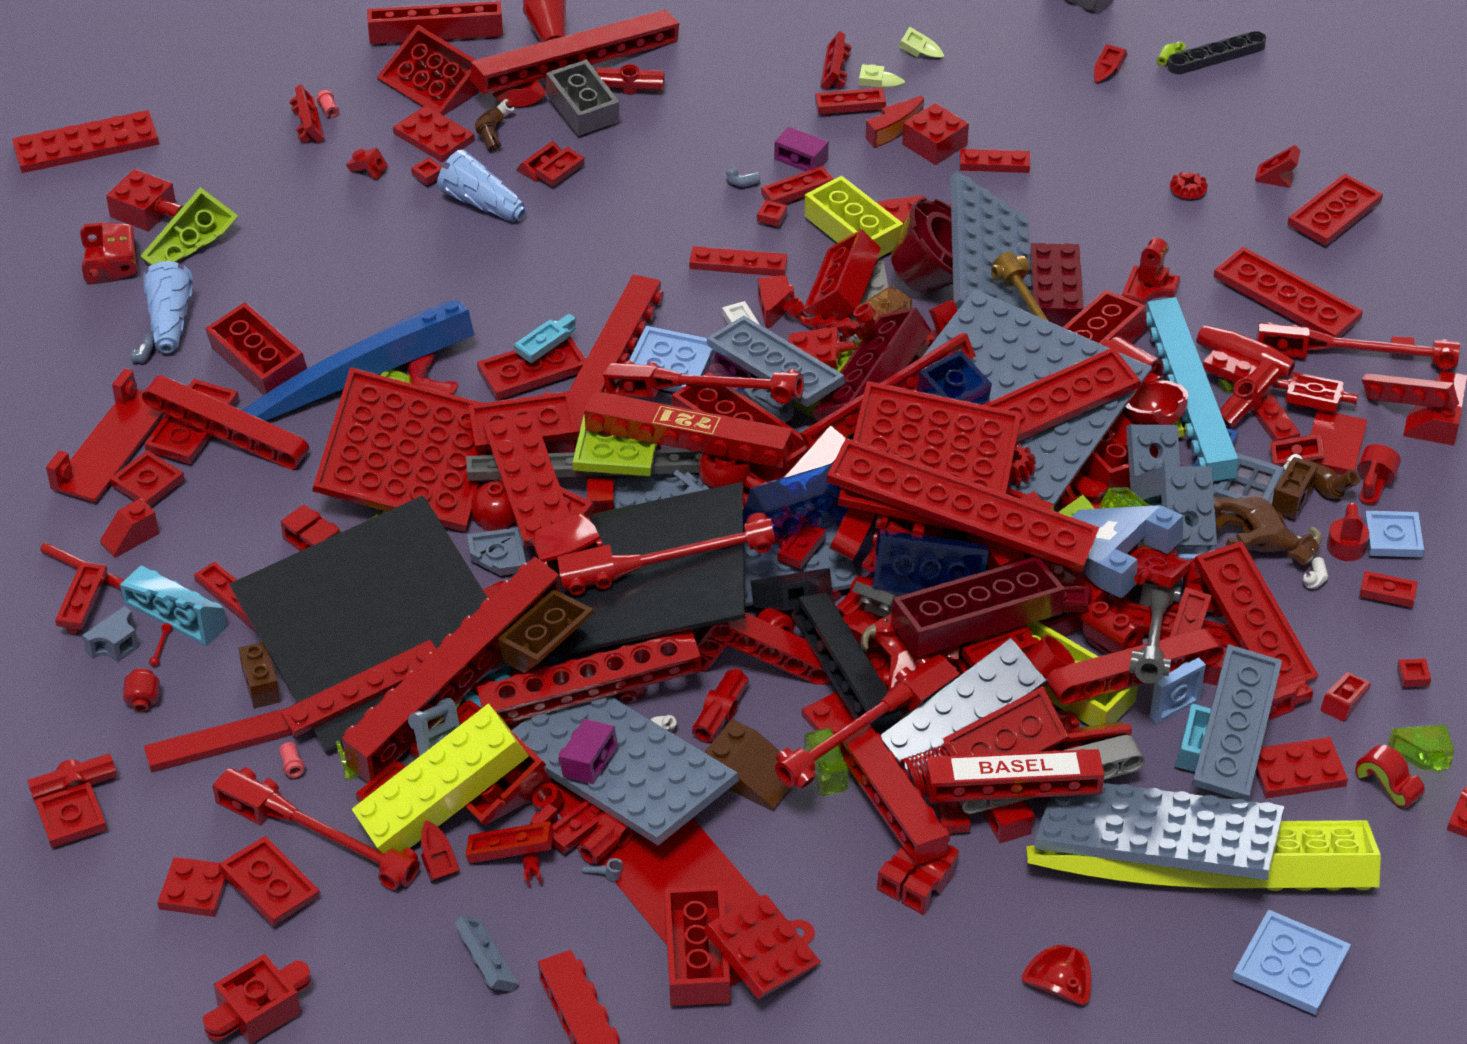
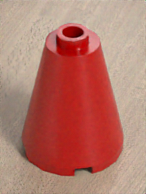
(546, 18)

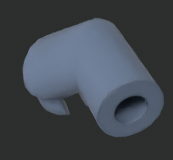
(742, 181)
(141, 355)

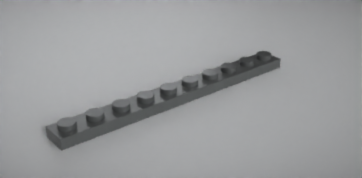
(665, 462)

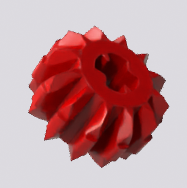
(1022, 465)

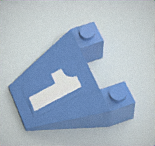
(1118, 533)

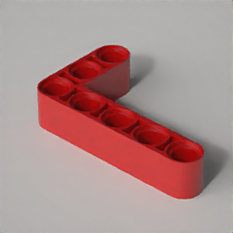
(762, 642)

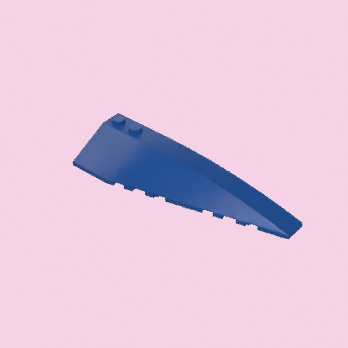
(381, 352)

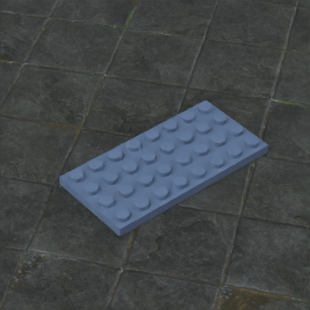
(980, 233)
(650, 780)
(1165, 829)

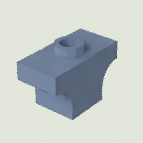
(112, 636)

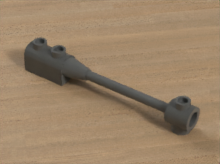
(1150, 662)

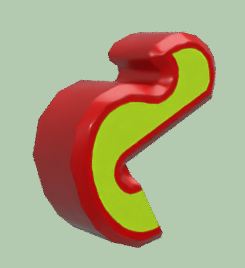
(1393, 774)

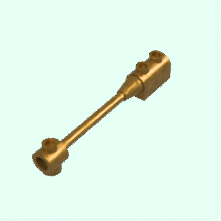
(1012, 272)

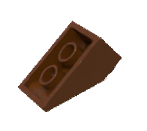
(753, 760)

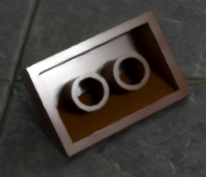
(542, 630)

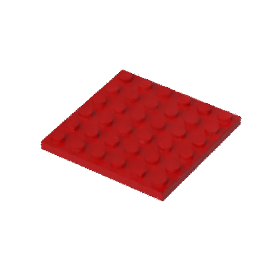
(938, 433)
(400, 444)

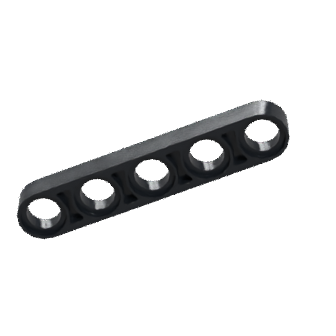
(1223, 46)

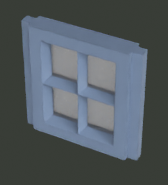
(1253, 479)

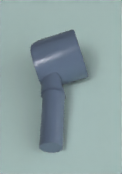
(611, 870)

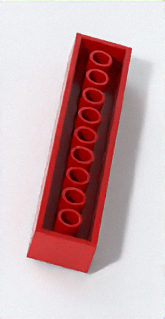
(445, 673)

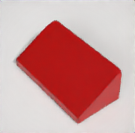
(529, 166)
(1308, 447)

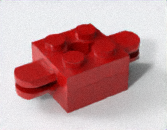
(252, 985)

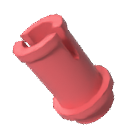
(326, 101)
(293, 765)

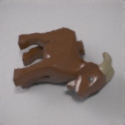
(1264, 528)

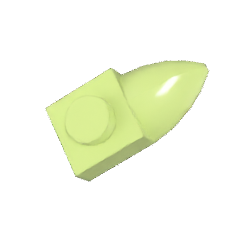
(917, 44)
(876, 77)

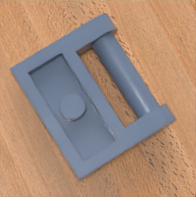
(427, 737)

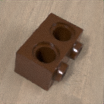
(1294, 487)
(259, 675)

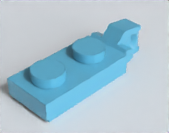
(545, 338)

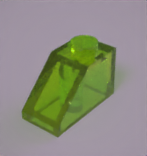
(1424, 746)

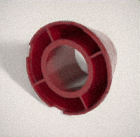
(925, 247)

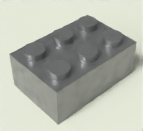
(582, 97)

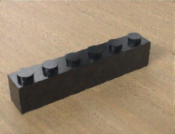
(842, 658)

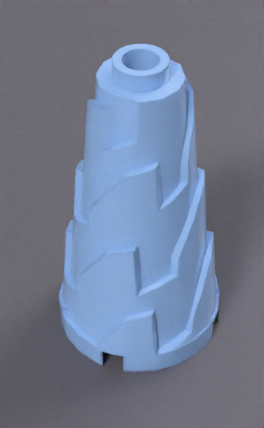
(474, 184)
(167, 299)

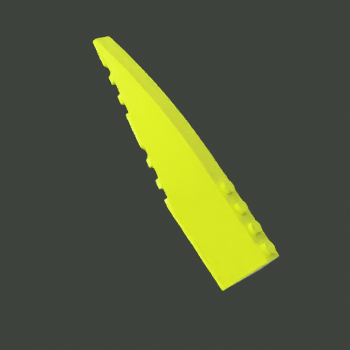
(1305, 858)

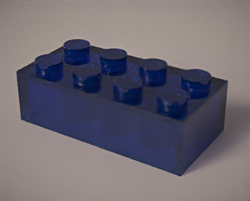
(796, 501)
(918, 562)

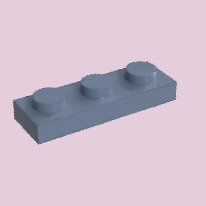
(486, 954)

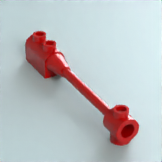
(1297, 340)
(648, 379)
(601, 567)
(1108, 627)
(910, 690)
(258, 801)

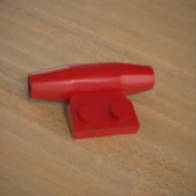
(1237, 355)

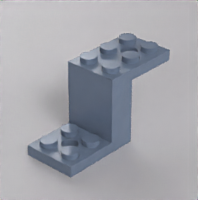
(1176, 486)

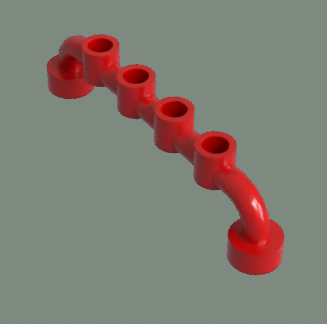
(862, 327)

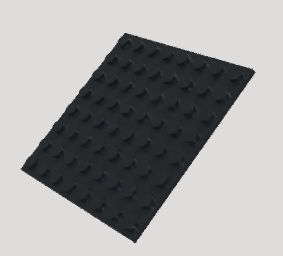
(670, 593)
(359, 603)

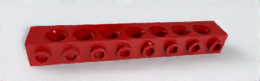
(603, 682)

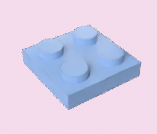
(1394, 533)
(1177, 690)

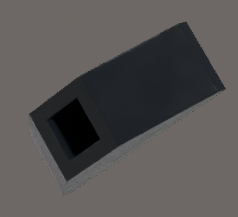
(784, 590)

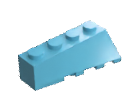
(173, 604)

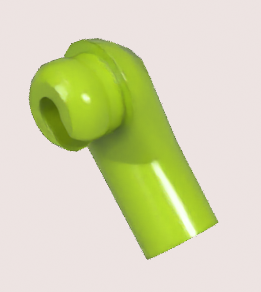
(1168, 50)

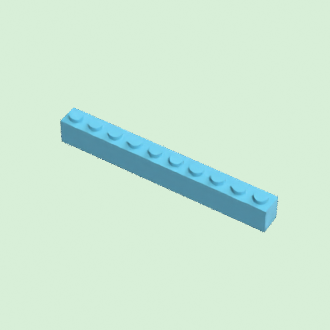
(1183, 366)

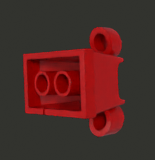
(522, 785)

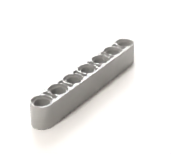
(1118, 757)

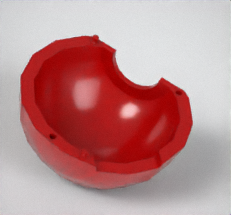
(1157, 403)

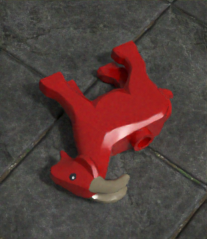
(898, 651)

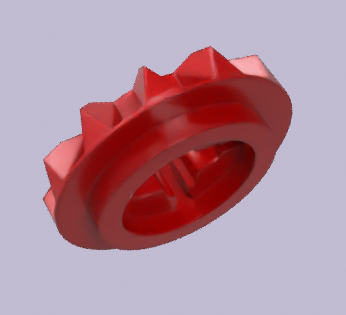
(1194, 190)

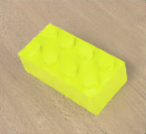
(844, 209)

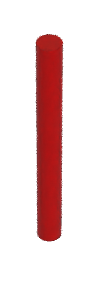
(75, 562)

